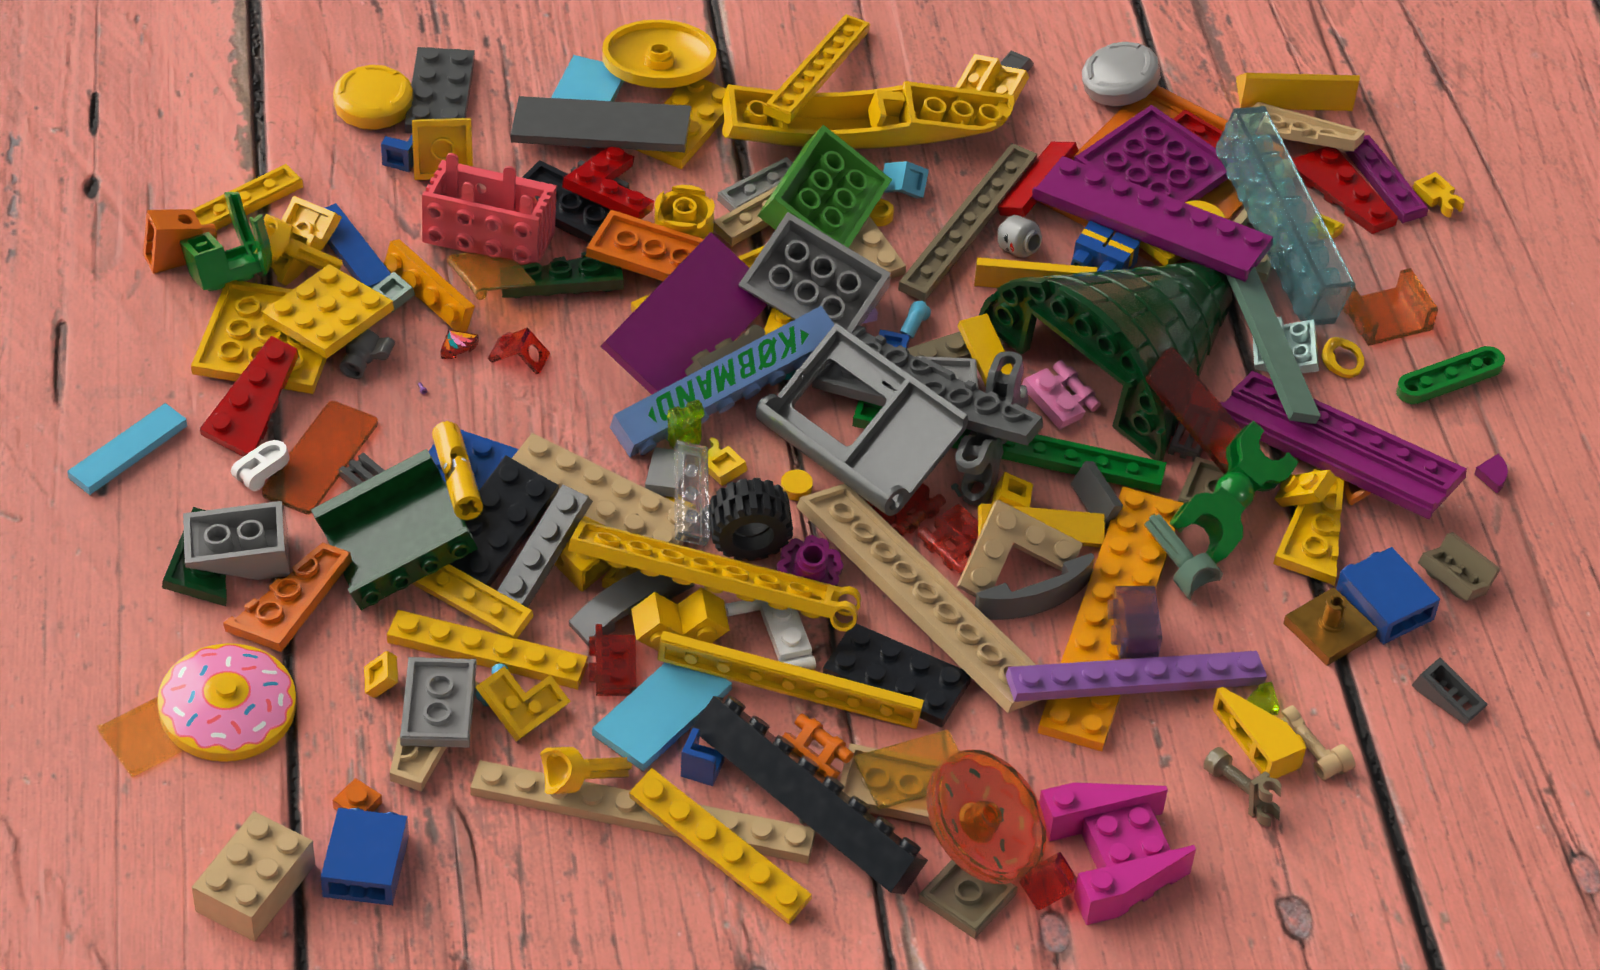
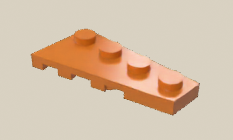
(291, 600)

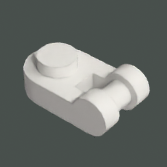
(261, 464)

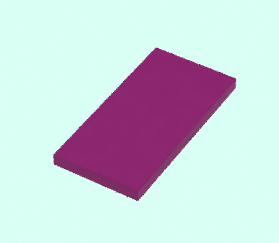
(684, 316)

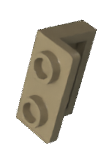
(1460, 568)

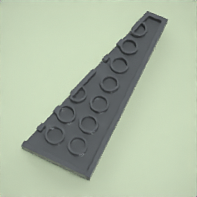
(984, 410)

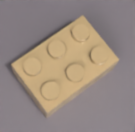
(253, 876)

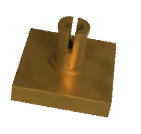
(1330, 626)

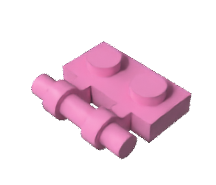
(1054, 399)

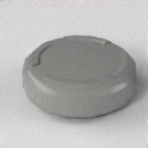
(1121, 74)

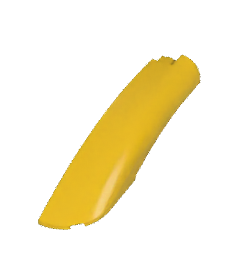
(927, 116)

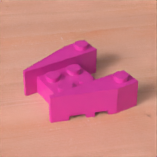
(1122, 840)

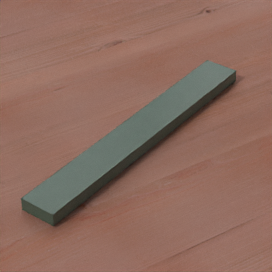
(1274, 349)

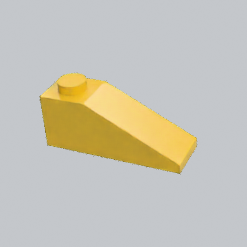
(1262, 736)

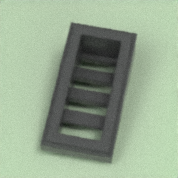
(1447, 677)

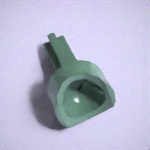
(1192, 570)

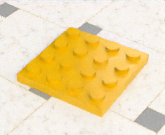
(238, 334)

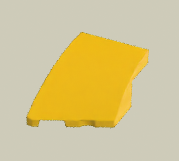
(311, 226)

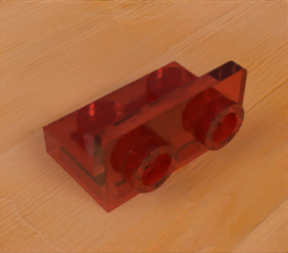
(614, 665)

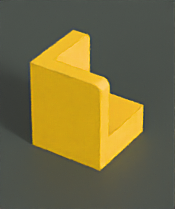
(885, 108)

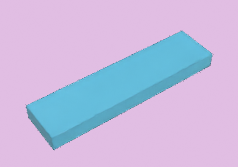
(127, 448)

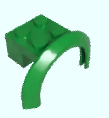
(213, 266)

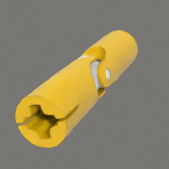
(457, 470)

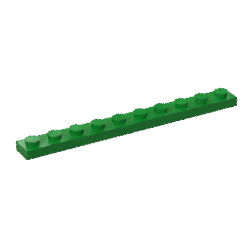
(1063, 456)

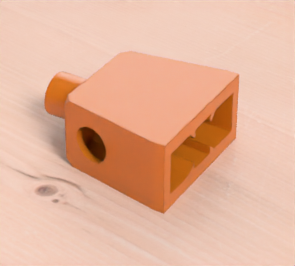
(163, 235)

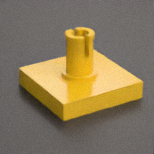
(436, 139)

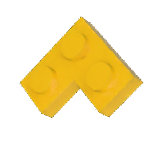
(520, 710)

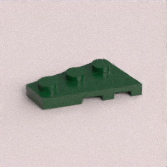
(194, 582)

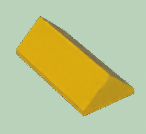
(1298, 91)

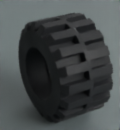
(750, 519)

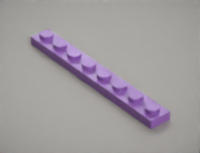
(1135, 676)

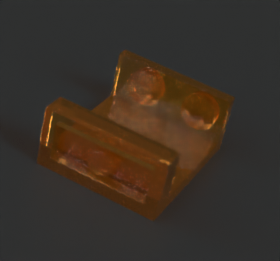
(1393, 311)

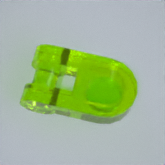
(685, 423)

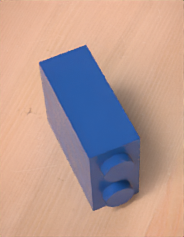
(1388, 594)
(365, 856)

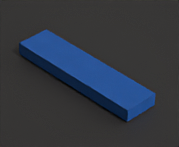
(355, 252)

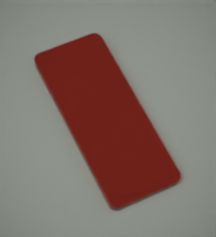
(1193, 405)

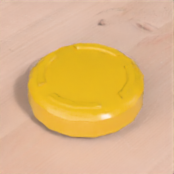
(373, 97)

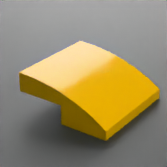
(989, 75)

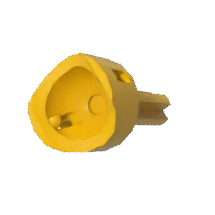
(280, 243)
(567, 769)

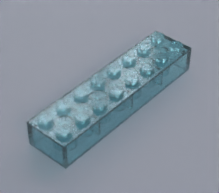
(1283, 208)

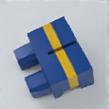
(1102, 250)

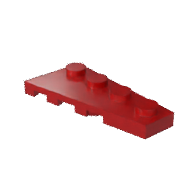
(1344, 186)
(247, 407)

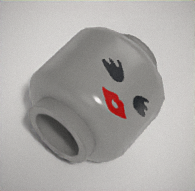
(1019, 236)

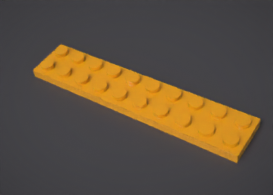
(1125, 559)

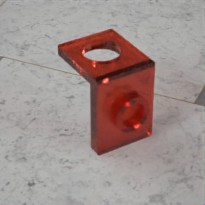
(519, 343)

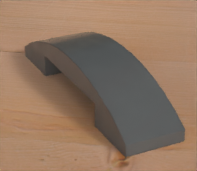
(618, 601)
(1002, 603)

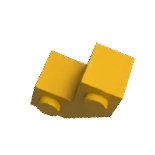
(697, 617)

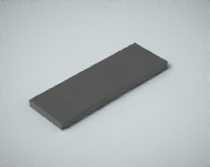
(601, 124)

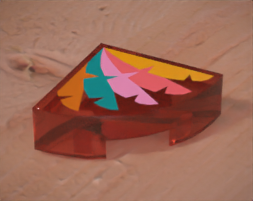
(458, 343)

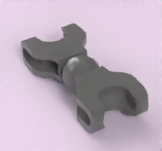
(980, 453)

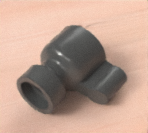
(363, 351)

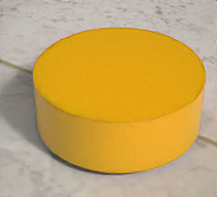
(882, 213)
(797, 484)

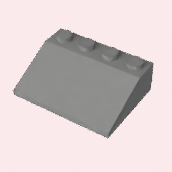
(811, 270)

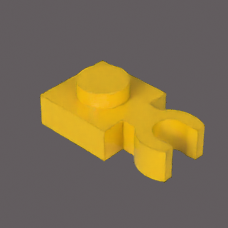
(1437, 191)
(724, 464)

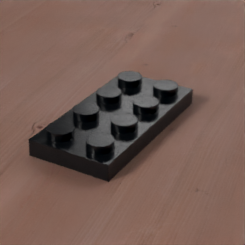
(573, 212)
(512, 505)
(896, 667)

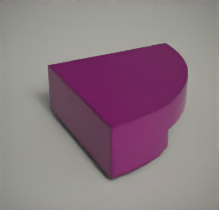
(1493, 472)

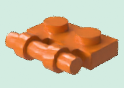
(833, 746)

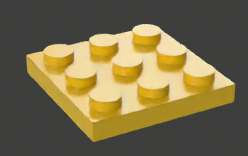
(327, 311)

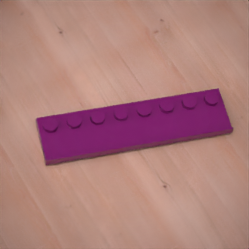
(1153, 218)
(1348, 448)

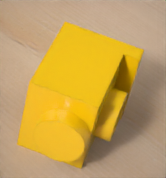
(1013, 491)

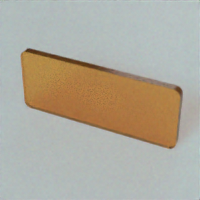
(318, 455)

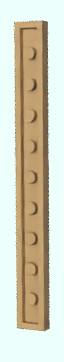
(616, 807)

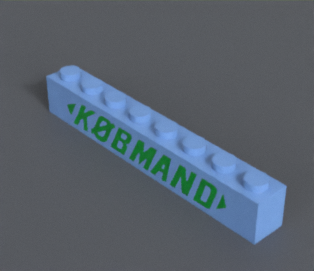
(723, 381)

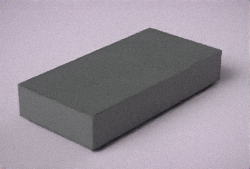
(1096, 492)

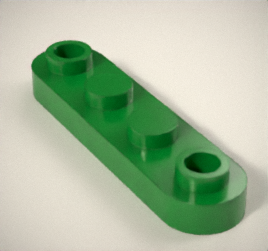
(1450, 375)

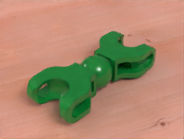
(1234, 492)

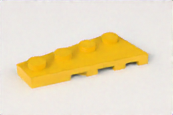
(1313, 537)

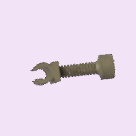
(1260, 799)

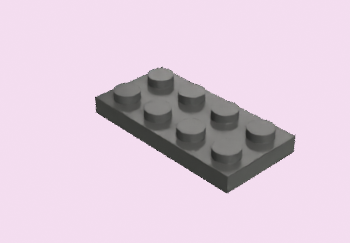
(440, 84)

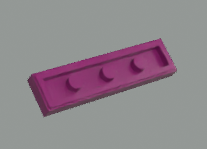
(1387, 181)

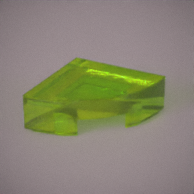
(1265, 698)

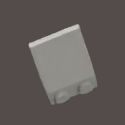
(238, 541)

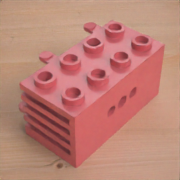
(491, 221)

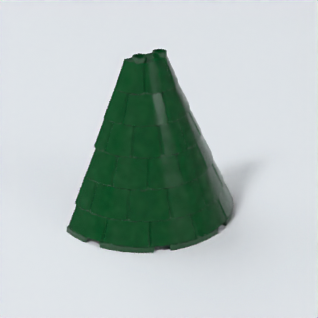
(1124, 327)

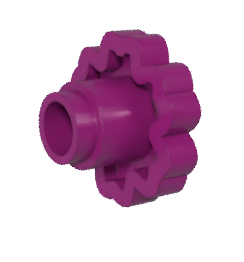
(811, 560)

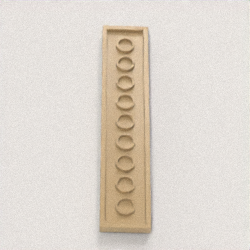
(917, 589)

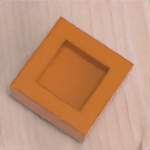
(359, 796)

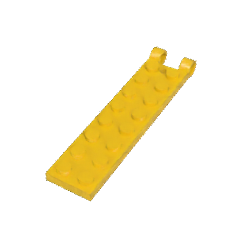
(714, 572)

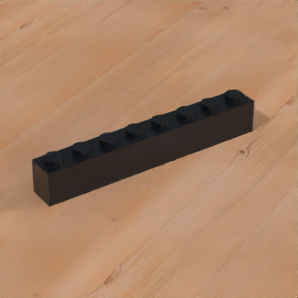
(810, 795)

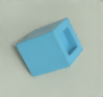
(906, 178)

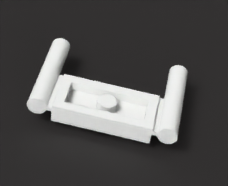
(784, 631)

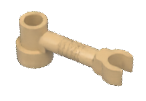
(1329, 761)

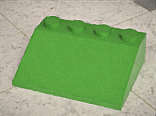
(827, 188)

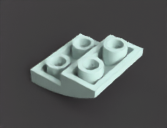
(1303, 343)

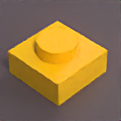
(381, 674)

